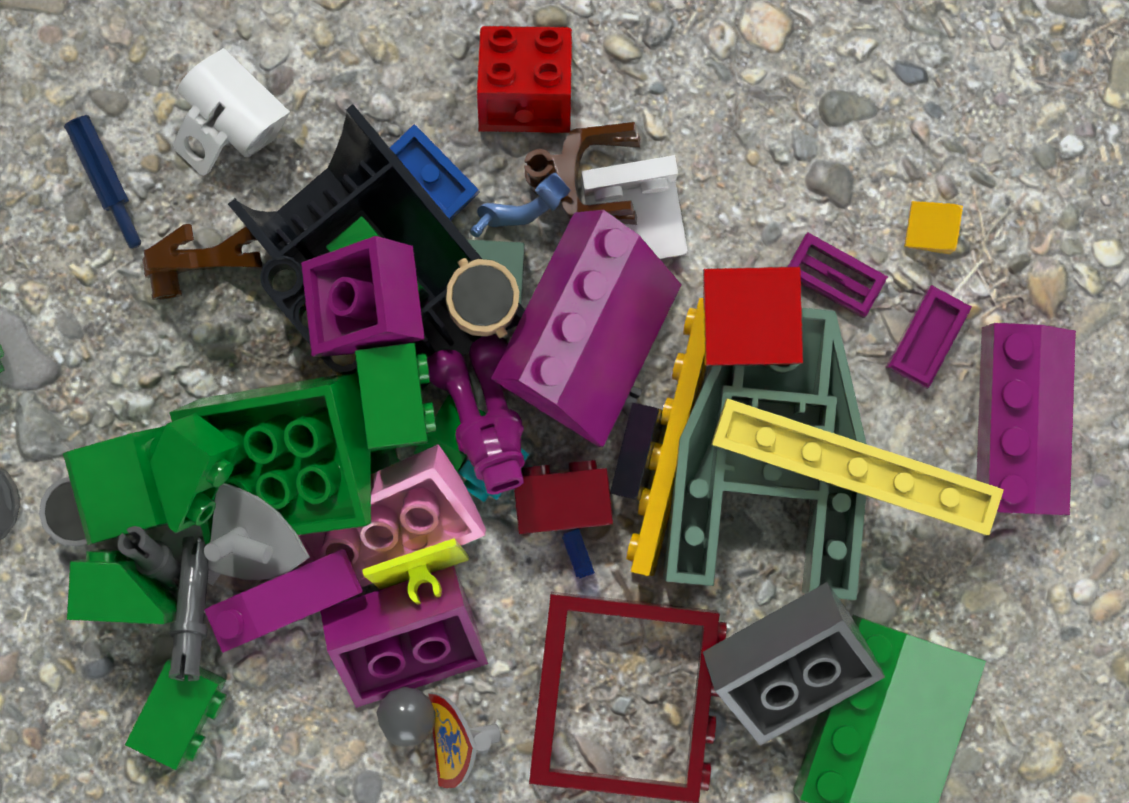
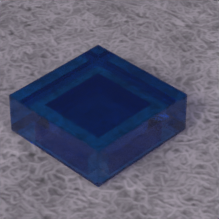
(578, 553)

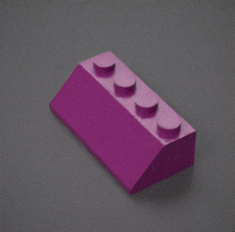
(1027, 416)

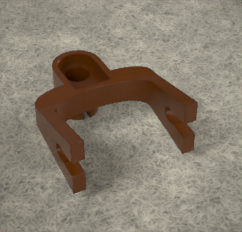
(567, 166)
(165, 261)

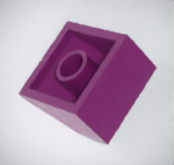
(362, 298)

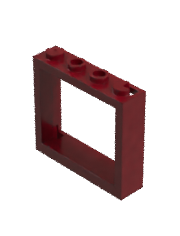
(702, 726)

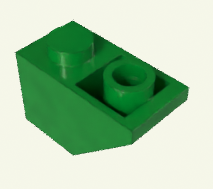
(189, 470)

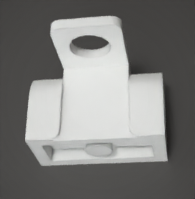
(225, 110)

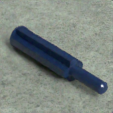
(102, 175)

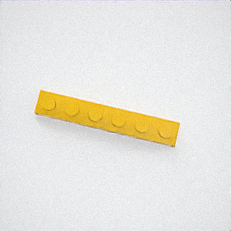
(656, 502)

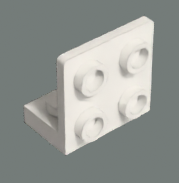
(654, 196)

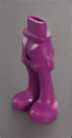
(488, 440)

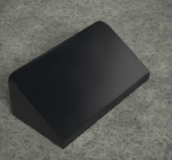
(633, 464)

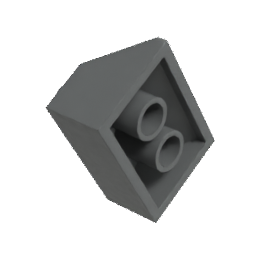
(792, 664)

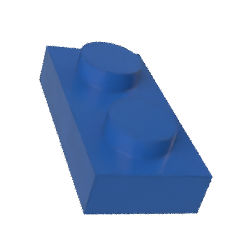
(434, 172)

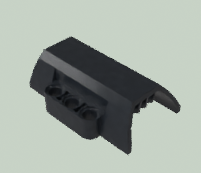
(374, 184)

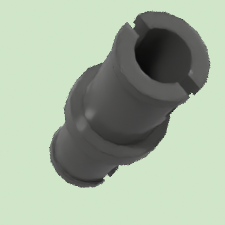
(151, 557)

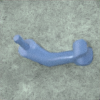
(550, 193)

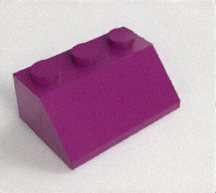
(394, 643)

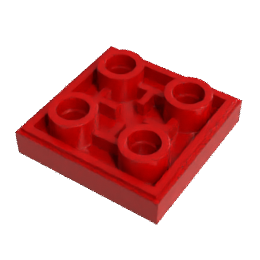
(752, 316)

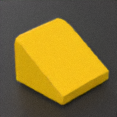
(933, 226)

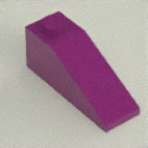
(283, 600)

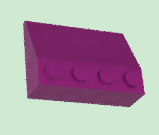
(589, 325)

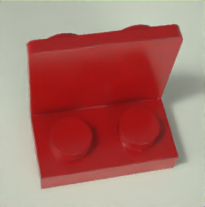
(524, 79)

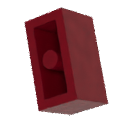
(563, 499)

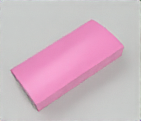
(411, 509)

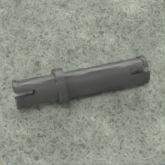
(189, 623)

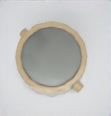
(482, 297)

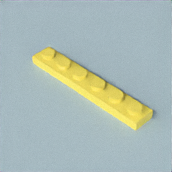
(857, 467)

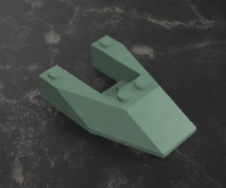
(810, 393)

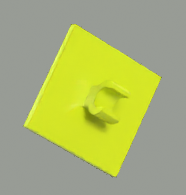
(417, 568)

